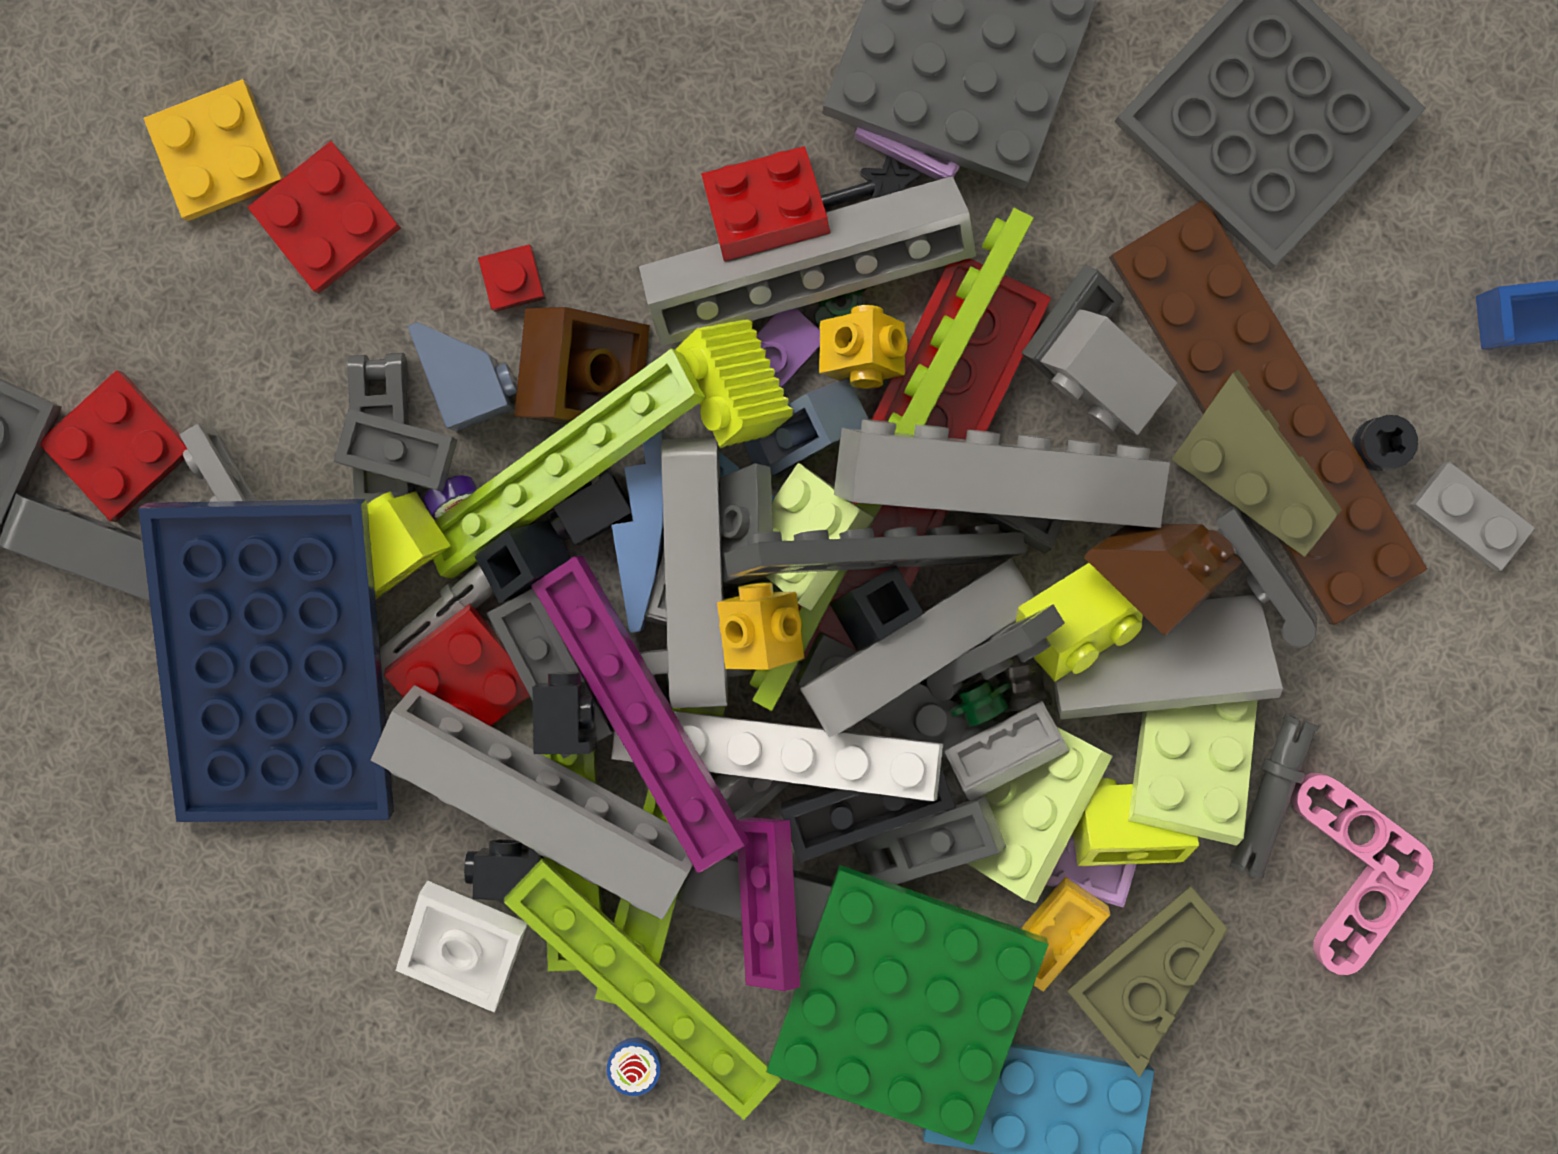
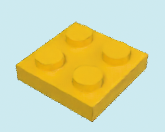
(214, 150)

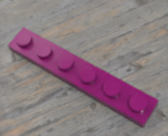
(640, 714)

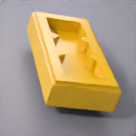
(1068, 922)

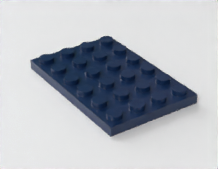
(268, 659)

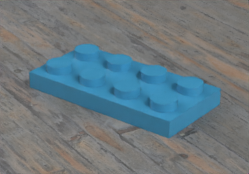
(1061, 1106)

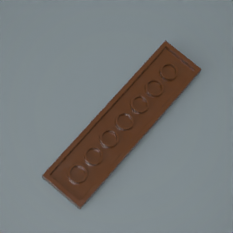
(1219, 322)

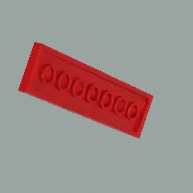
(965, 402)

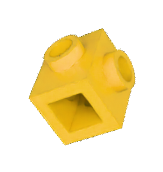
(863, 347)
(760, 628)

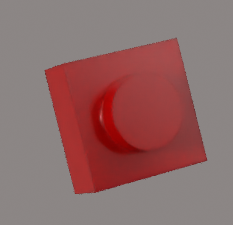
(511, 278)

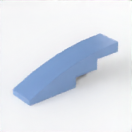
(641, 541)

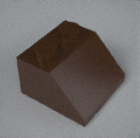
(574, 361)
(1165, 568)

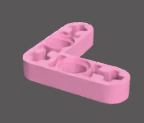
(1377, 876)

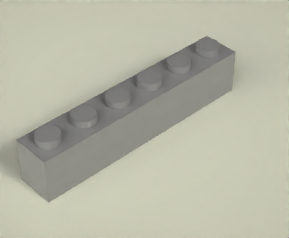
(864, 248)
(1000, 477)
(533, 800)

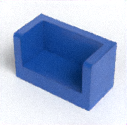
(1518, 314)

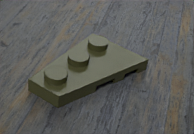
(1256, 469)
(1148, 976)

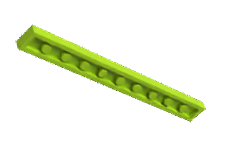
(925, 390)

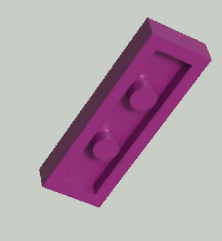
(768, 905)

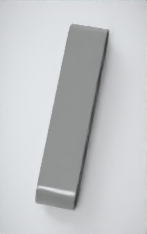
(693, 572)
(917, 649)

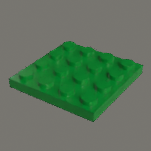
(907, 1005)

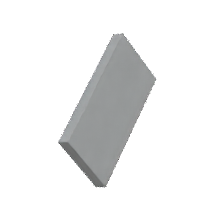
(1207, 659)

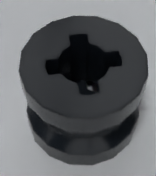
(1376, 447)

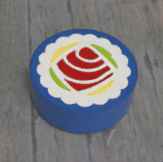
(634, 1066)

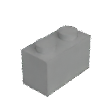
(1108, 372)

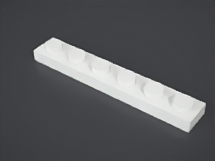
(810, 756)

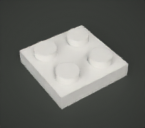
(460, 946)

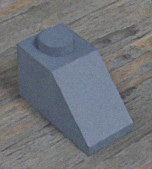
(463, 378)
(811, 429)

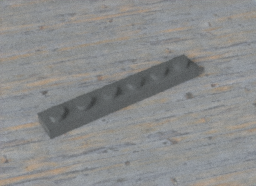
(860, 550)

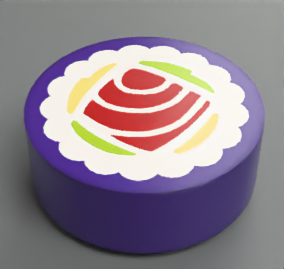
(455, 490)

